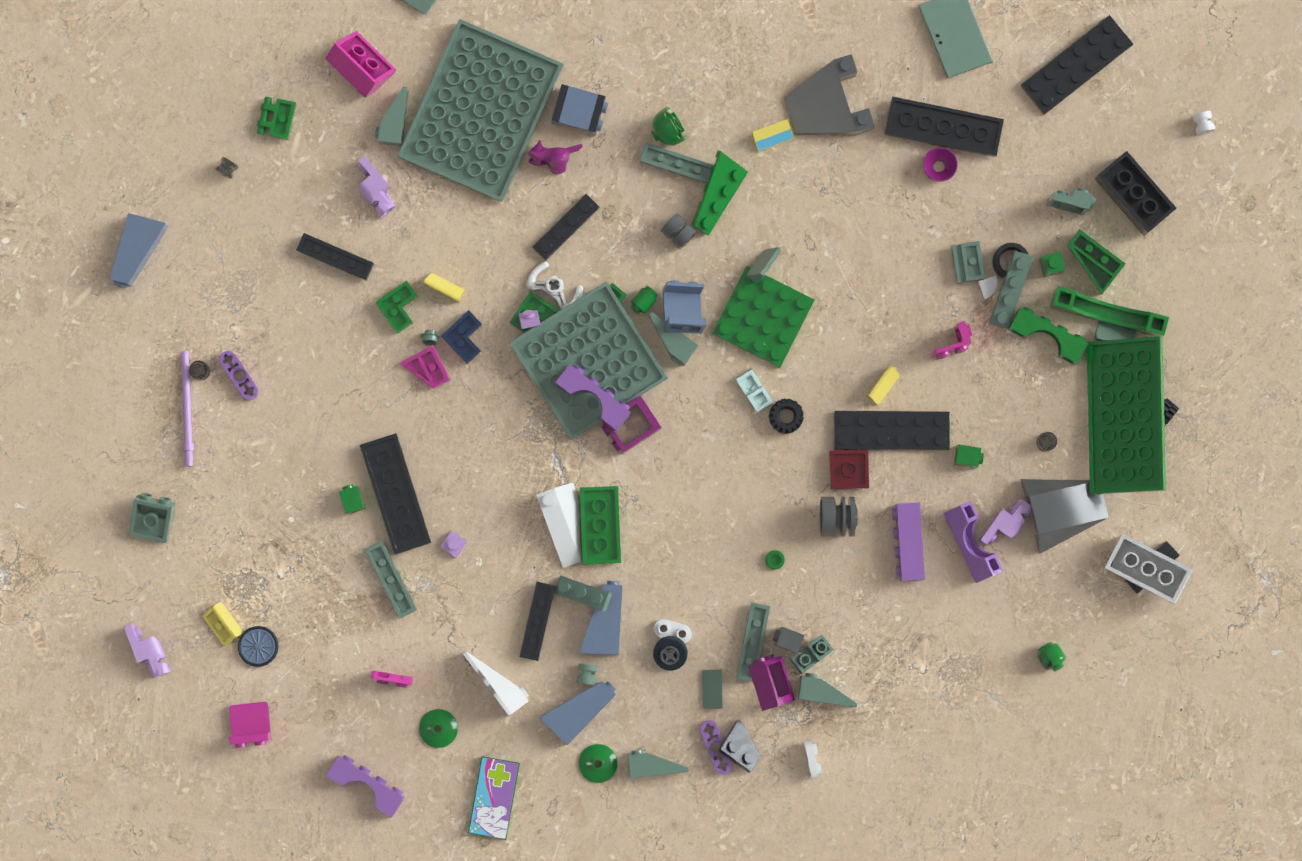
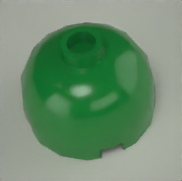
(667, 128)

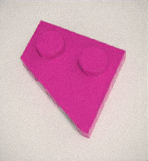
(427, 367)
(384, 678)

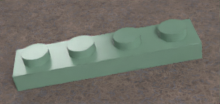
(676, 163)
(1011, 289)
(391, 579)
(753, 639)

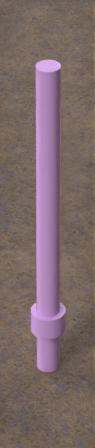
(188, 446)

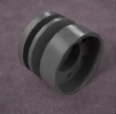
(838, 516)

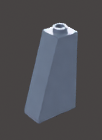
(135, 248)
(604, 627)
(577, 712)

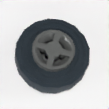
(673, 659)

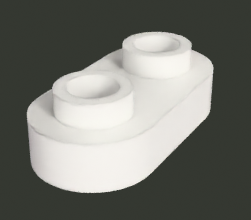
(672, 629)
(811, 751)

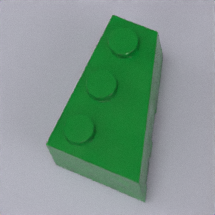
(1095, 260)

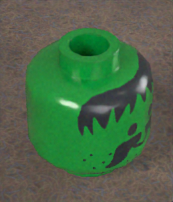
(1051, 656)

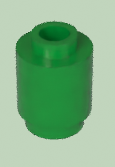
(643, 300)

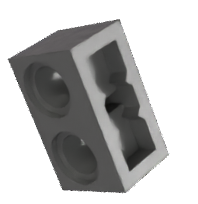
(788, 639)

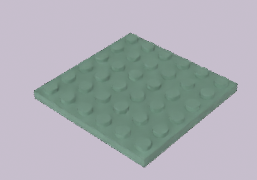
(600, 341)

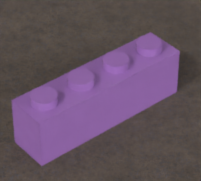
(909, 541)

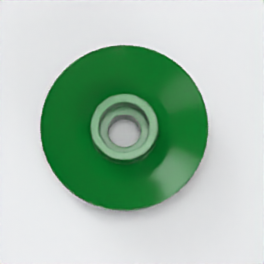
(445, 736)
(602, 753)

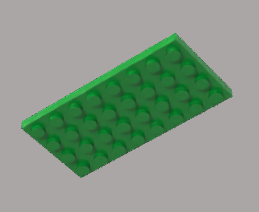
(1126, 415)

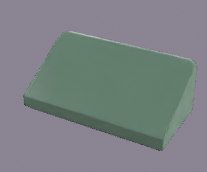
(763, 264)
(1110, 332)
(712, 689)

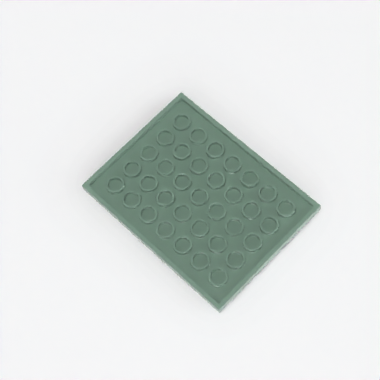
(480, 110)

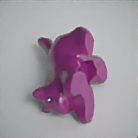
(555, 157)

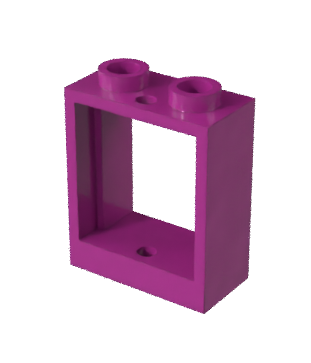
(655, 427)
(771, 682)

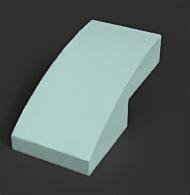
(753, 390)

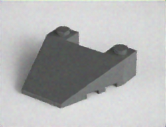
(821, 104)

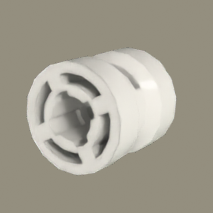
(1203, 122)

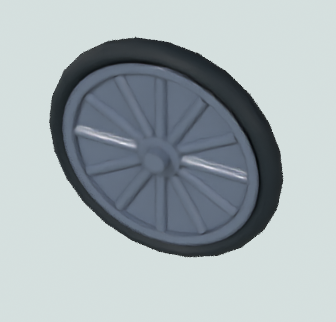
(258, 646)

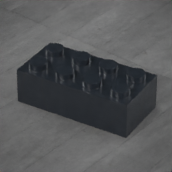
(1135, 193)

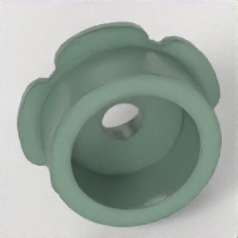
(429, 337)

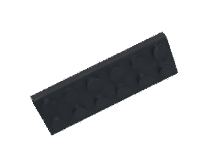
(1077, 65)
(944, 126)
(891, 430)
(395, 494)

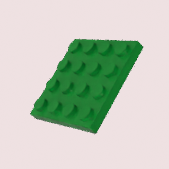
(763, 317)

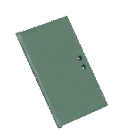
(959, 36)

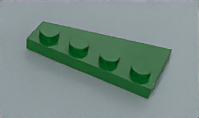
(721, 187)

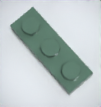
(583, 593)

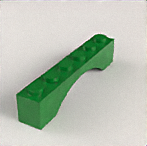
(1091, 308)

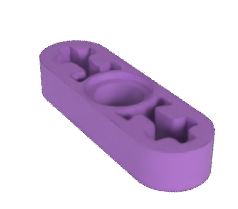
(226, 367)
(706, 735)

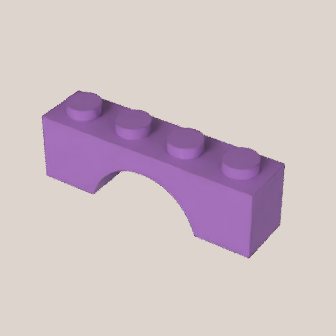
(574, 382)
(962, 523)
(387, 798)

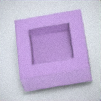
(529, 319)
(453, 544)

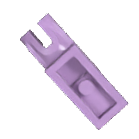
(374, 189)
(1007, 523)
(147, 650)

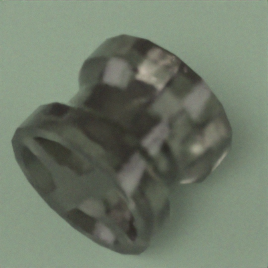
(226, 168)
(196, 368)
(1050, 442)

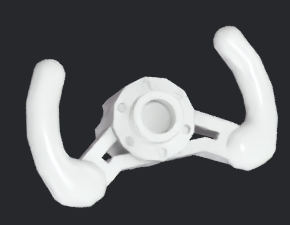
(553, 286)

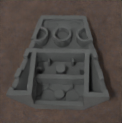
(1062, 509)

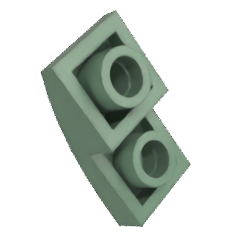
(811, 654)

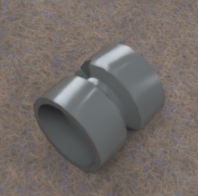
(678, 231)

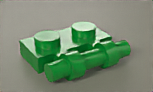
(282, 118)

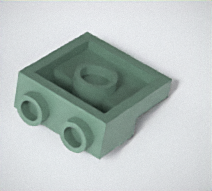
(1077, 202)
(151, 517)

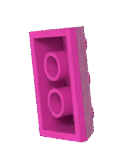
(360, 64)

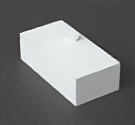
(1148, 569)

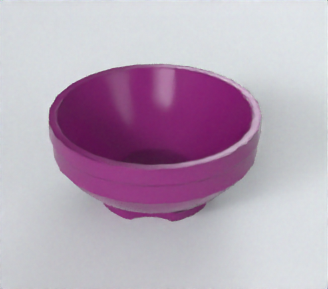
(945, 156)

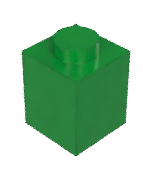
(1052, 264)
(968, 456)
(351, 499)

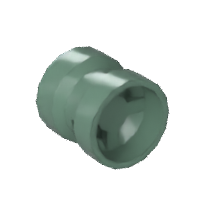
(587, 674)

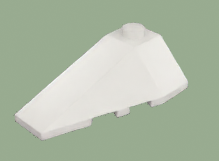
(562, 517)
(505, 691)

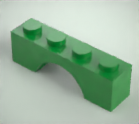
(1069, 346)

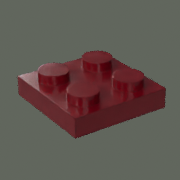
(849, 469)

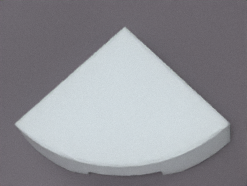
(988, 286)

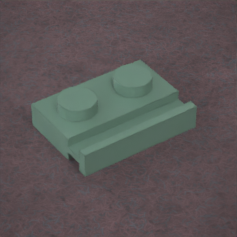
(968, 262)

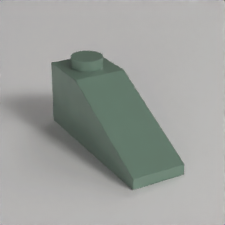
(393, 122)
(676, 343)
(820, 691)
(649, 765)

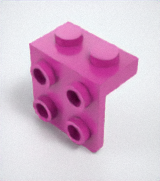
(963, 335)
(249, 724)

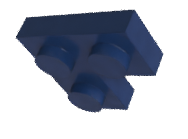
(458, 337)

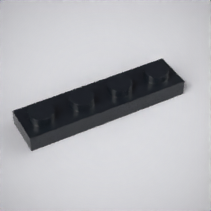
(565, 227)
(335, 256)
(537, 621)

